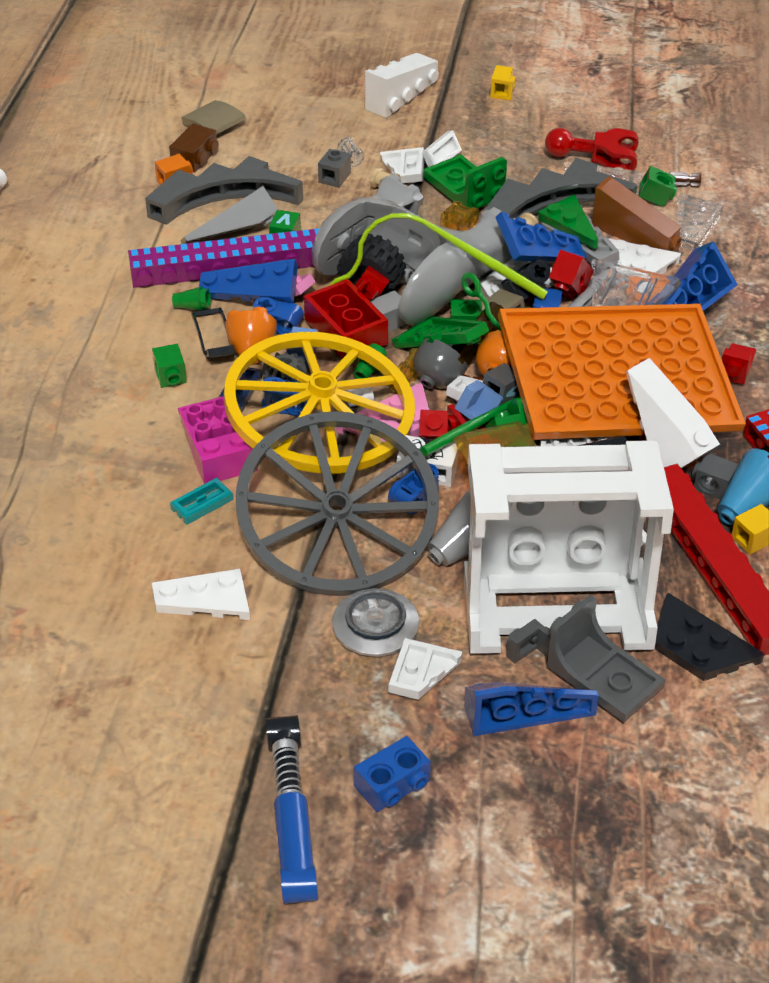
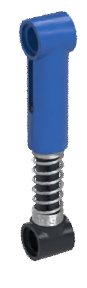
(291, 813)

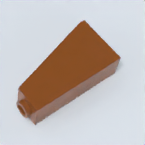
(632, 218)

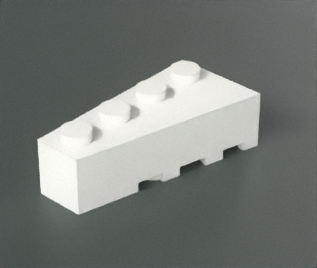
(398, 83)

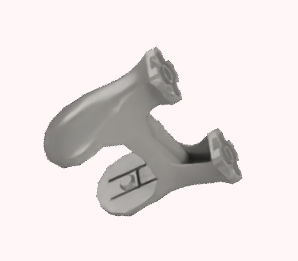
(435, 260)

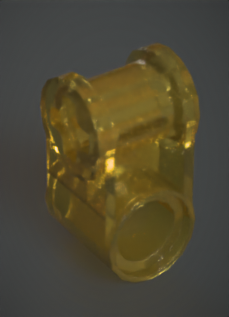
(459, 217)

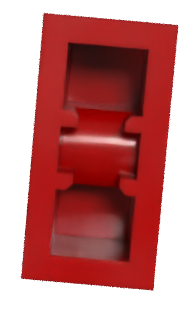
(570, 274)

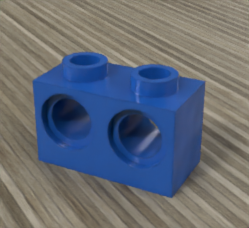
(392, 774)

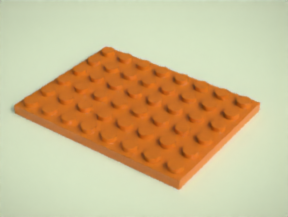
(577, 359)

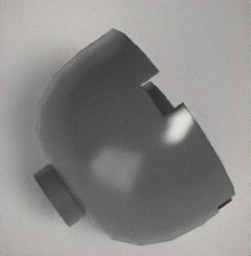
(437, 364)

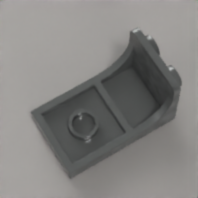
(593, 662)

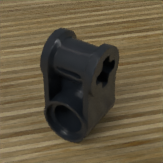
(542, 275)

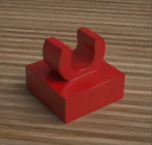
(371, 283)

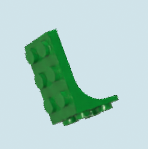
(466, 182)

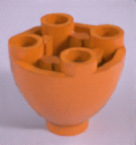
(249, 327)

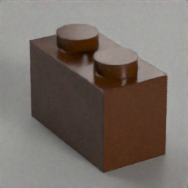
(195, 145)

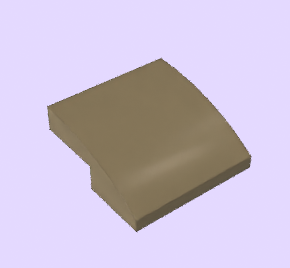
(214, 115)

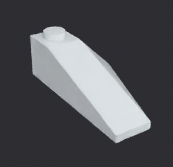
(668, 416)

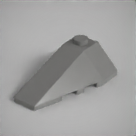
(245, 214)

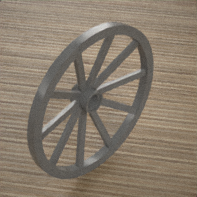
(336, 497)

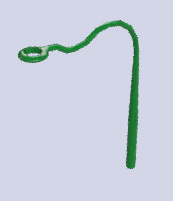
(478, 421)

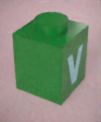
(285, 222)

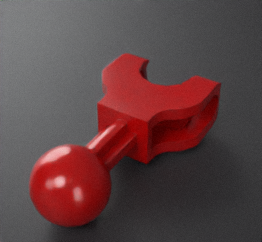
(605, 148)

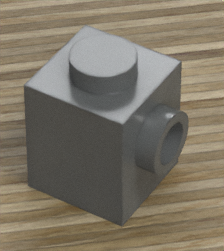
(334, 168)

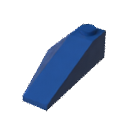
(513, 706)

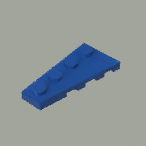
(268, 279)

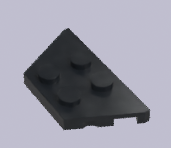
(700, 642)

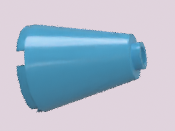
(747, 487)

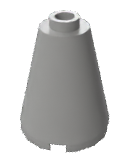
(452, 538)

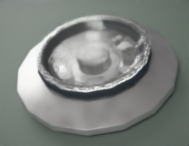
(375, 622)

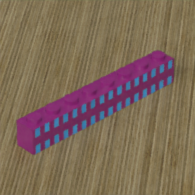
(187, 261)

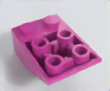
(213, 441)

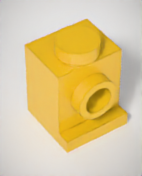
(502, 83)

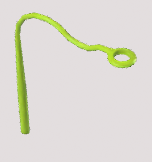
(477, 254)

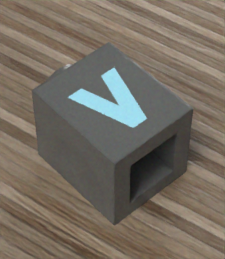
(502, 381)

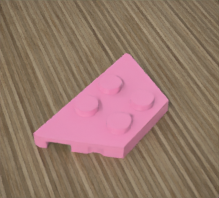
(394, 401)

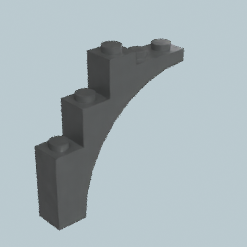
(218, 183)
(551, 188)

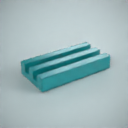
(204, 503)

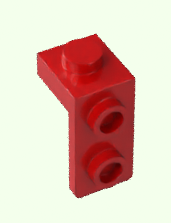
(738, 362)

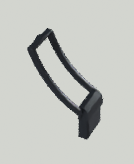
(213, 352)

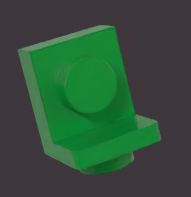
(515, 413)

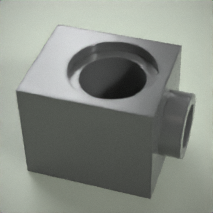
(713, 475)

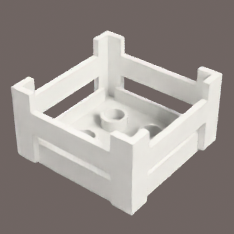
(565, 526)

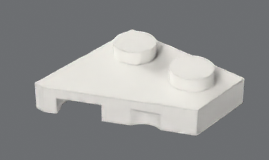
(421, 668)

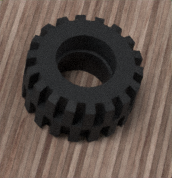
(377, 254)

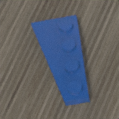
(535, 241)

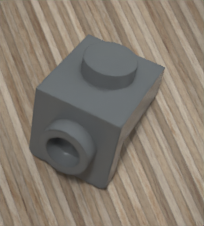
(527, 639)

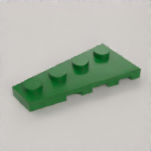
(442, 329)

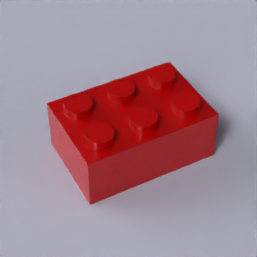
(346, 313)

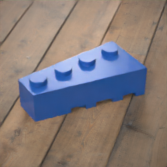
(702, 278)

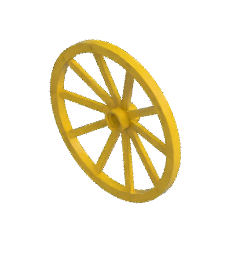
(321, 392)

